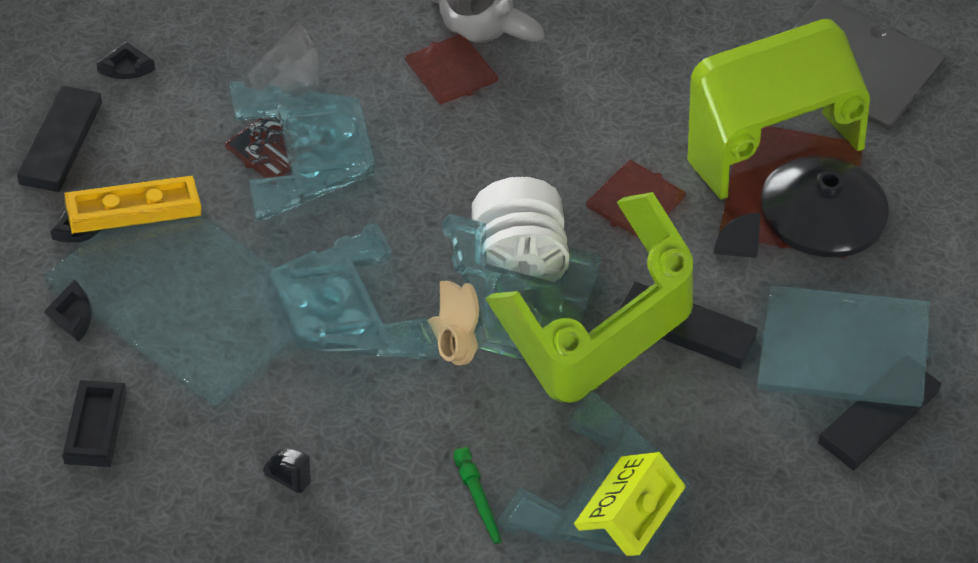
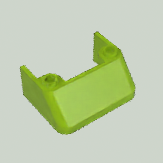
(767, 84)
(575, 362)

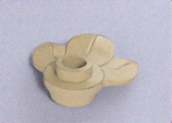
(456, 322)

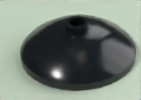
(824, 206)

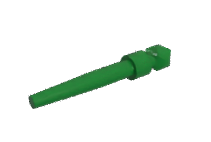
(471, 476)

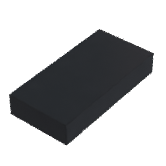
(94, 423)

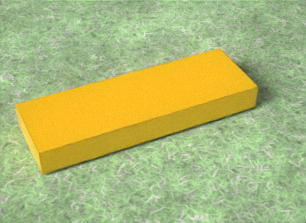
(132, 204)

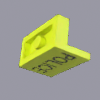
(633, 501)

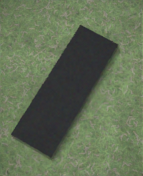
(59, 138)
(709, 333)
(869, 425)

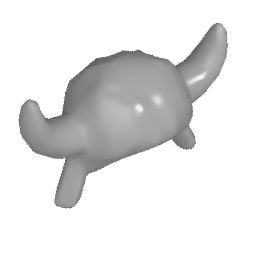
(488, 20)

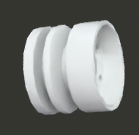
(523, 227)

